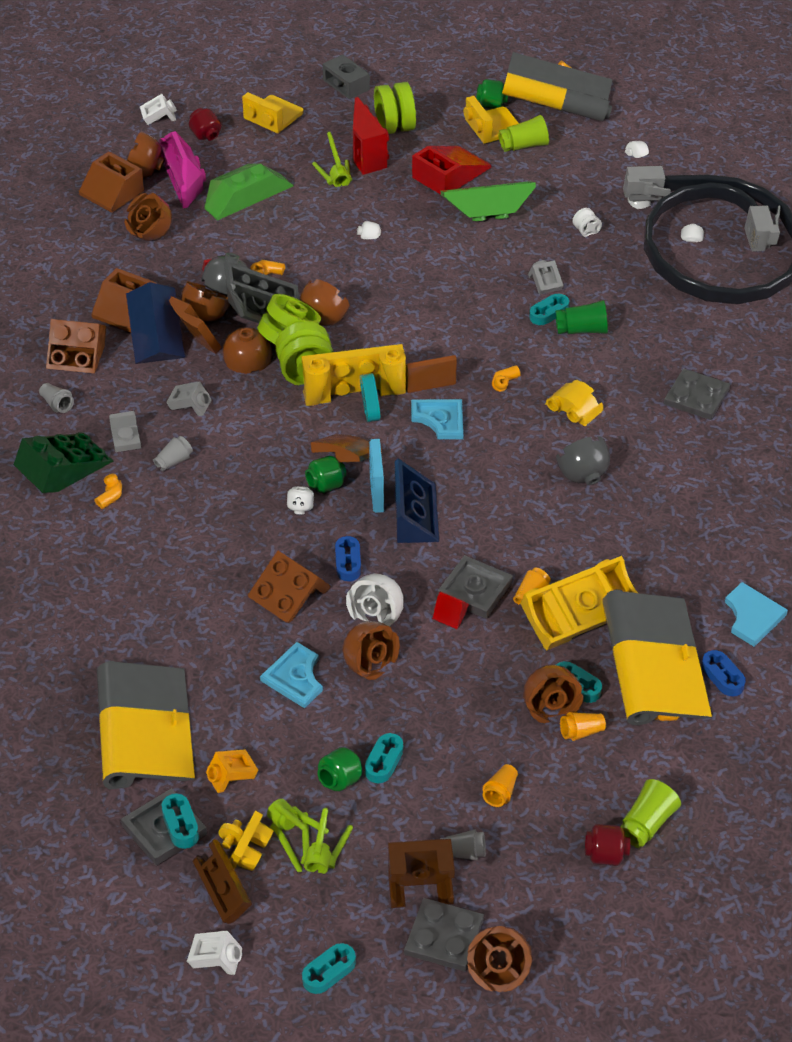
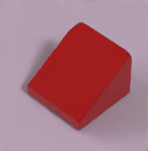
(449, 610)

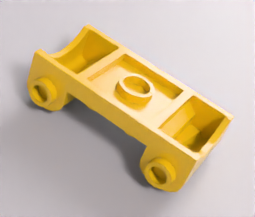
(340, 372)
(574, 603)

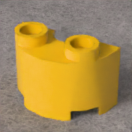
(576, 401)

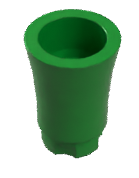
(582, 319)

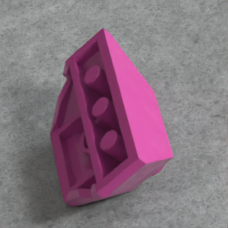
(182, 168)

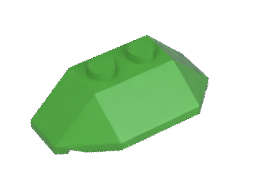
(242, 189)
(489, 200)

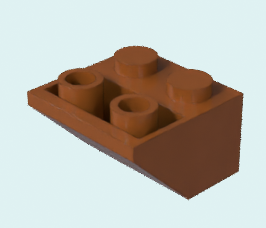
(112, 182)
(112, 301)
(75, 345)

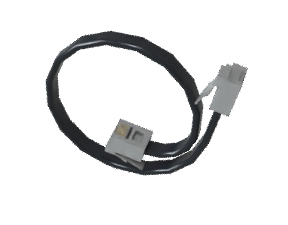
(650, 183)

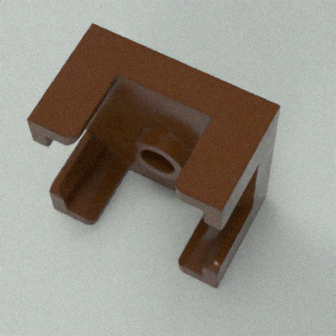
(420, 864)

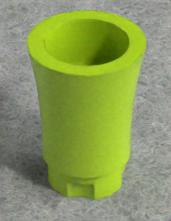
(524, 135)
(650, 812)

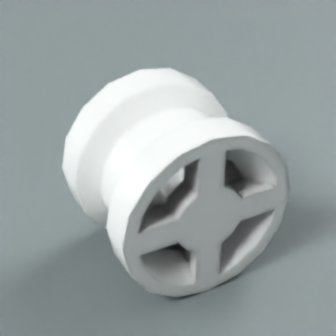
(587, 222)

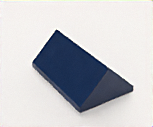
(154, 324)
(415, 506)

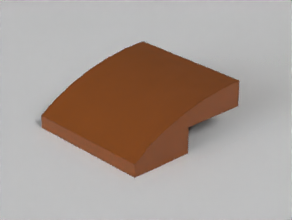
(195, 325)
(346, 447)

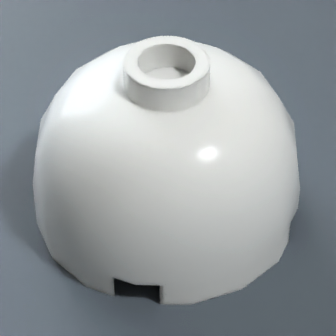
(375, 596)

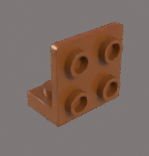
(285, 587)

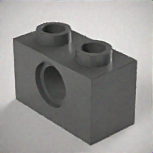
(346, 76)

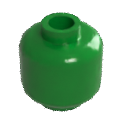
(490, 94)
(325, 474)
(339, 769)

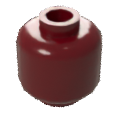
(204, 124)
(606, 844)

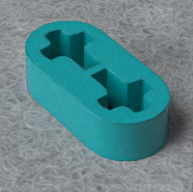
(548, 308)
(370, 397)
(586, 680)
(389, 760)
(174, 822)
(332, 971)

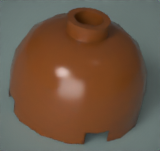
(146, 154)
(148, 217)
(325, 301)
(206, 303)
(247, 351)
(370, 644)
(554, 688)
(497, 949)

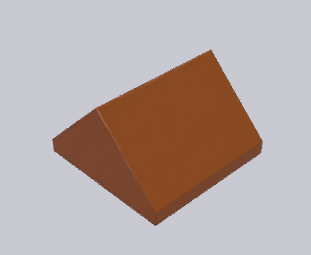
(431, 374)

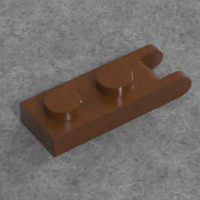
(222, 883)

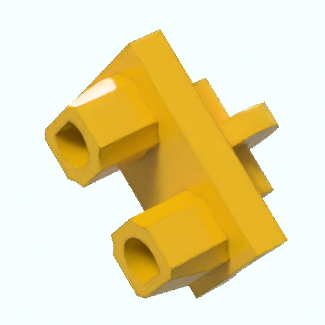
(254, 831)

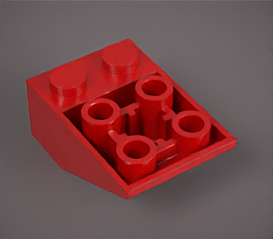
(369, 140)
(446, 167)

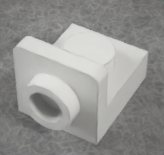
(157, 108)
(215, 950)

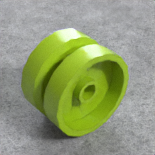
(395, 107)
(283, 312)
(298, 341)

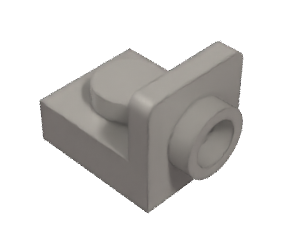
(546, 276)
(188, 396)
(124, 431)

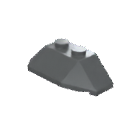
(251, 290)

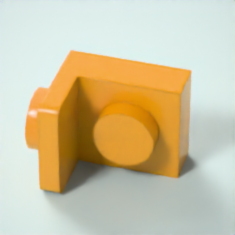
(230, 766)

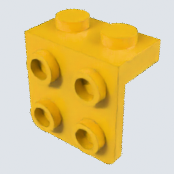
(270, 112)
(487, 123)

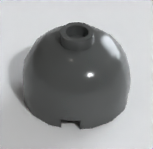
(215, 273)
(585, 460)

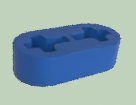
(353, 558)
(726, 671)

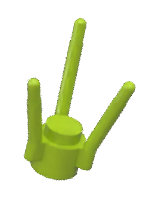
(339, 174)
(286, 817)
(318, 854)

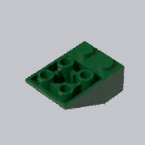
(59, 460)

